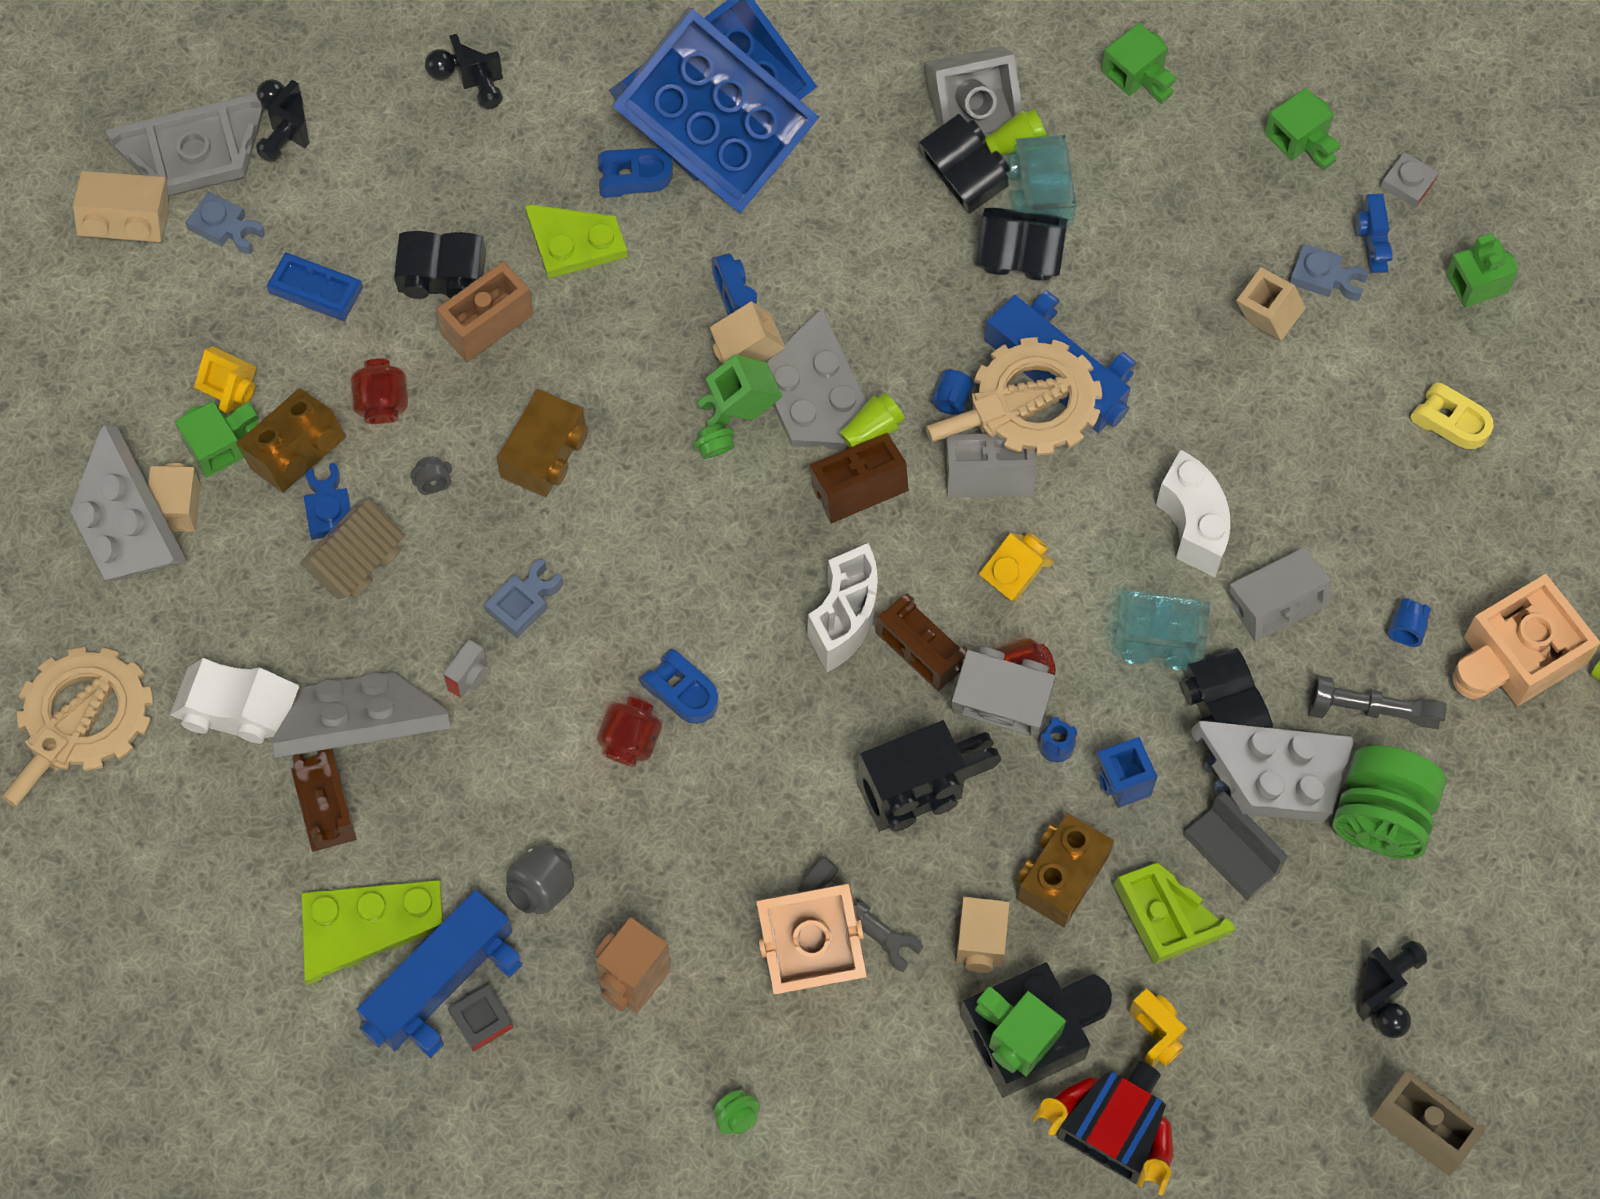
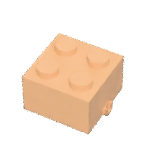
(811, 938)

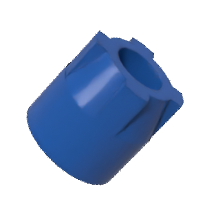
(952, 392)
(1409, 623)
(1053, 750)

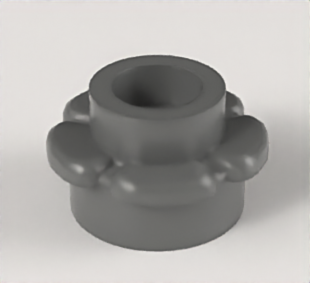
(430, 470)

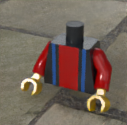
(1116, 1124)

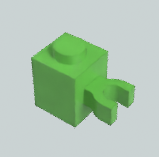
(1139, 61)
(1303, 126)
(1482, 271)
(740, 389)
(214, 438)
(1022, 1031)

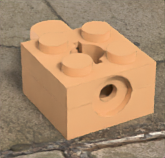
(1524, 644)

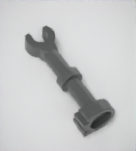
(1325, 694)
(890, 941)

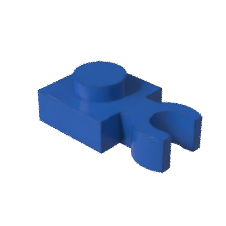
(1374, 226)
(327, 505)

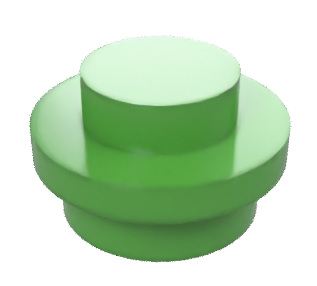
(714, 441)
(736, 1112)

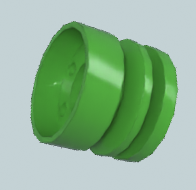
(1390, 801)

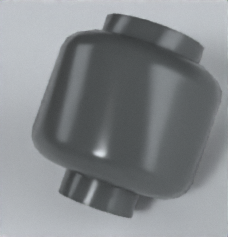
(539, 879)

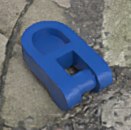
(649, 167)
(730, 281)
(692, 698)

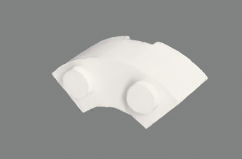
(1199, 512)
(848, 611)
(233, 700)

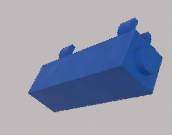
(1019, 321)
(434, 972)

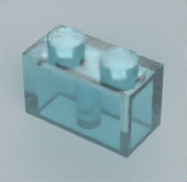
(1042, 177)
(1160, 629)

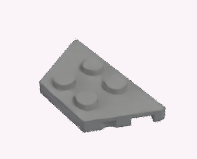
(193, 145)
(815, 387)
(121, 514)
(356, 713)
(1278, 768)

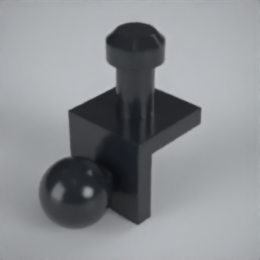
(473, 69)
(285, 115)
(1385, 983)

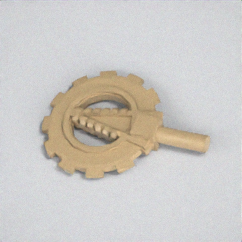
(1004, 408)
(65, 736)

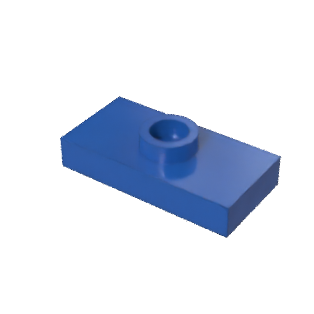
(314, 286)

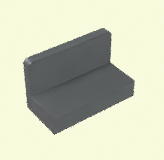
(1236, 847)

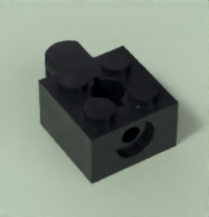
(920, 774)
(1077, 1002)

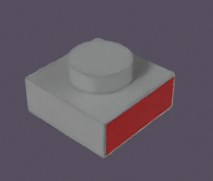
(1409, 179)
(466, 669)

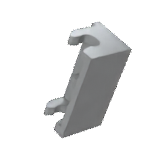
(986, 468)
(1280, 593)

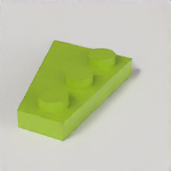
(365, 921)

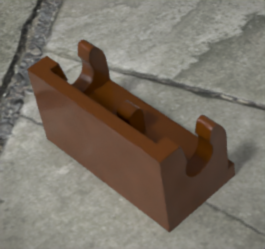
(859, 477)
(920, 642)
(322, 800)

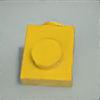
(225, 378)
(1016, 564)
(1160, 1021)

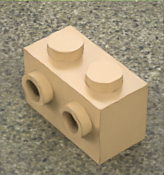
(121, 206)

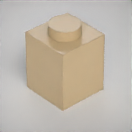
(1271, 303)
(747, 333)
(177, 494)
(982, 934)

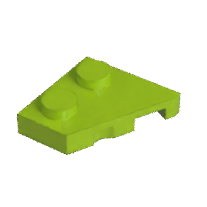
(574, 239)
(1168, 913)

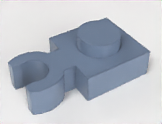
(219, 220)
(1321, 271)
(520, 602)

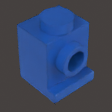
(1126, 772)

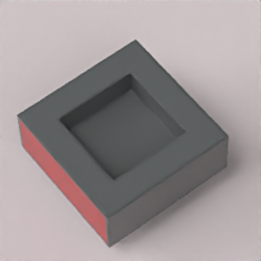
(480, 1018)

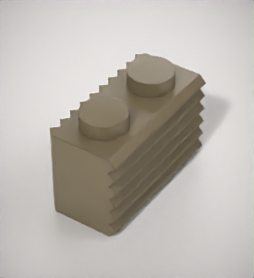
(354, 550)
(1428, 1123)

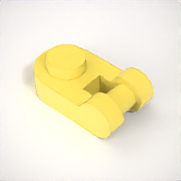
(1466, 427)

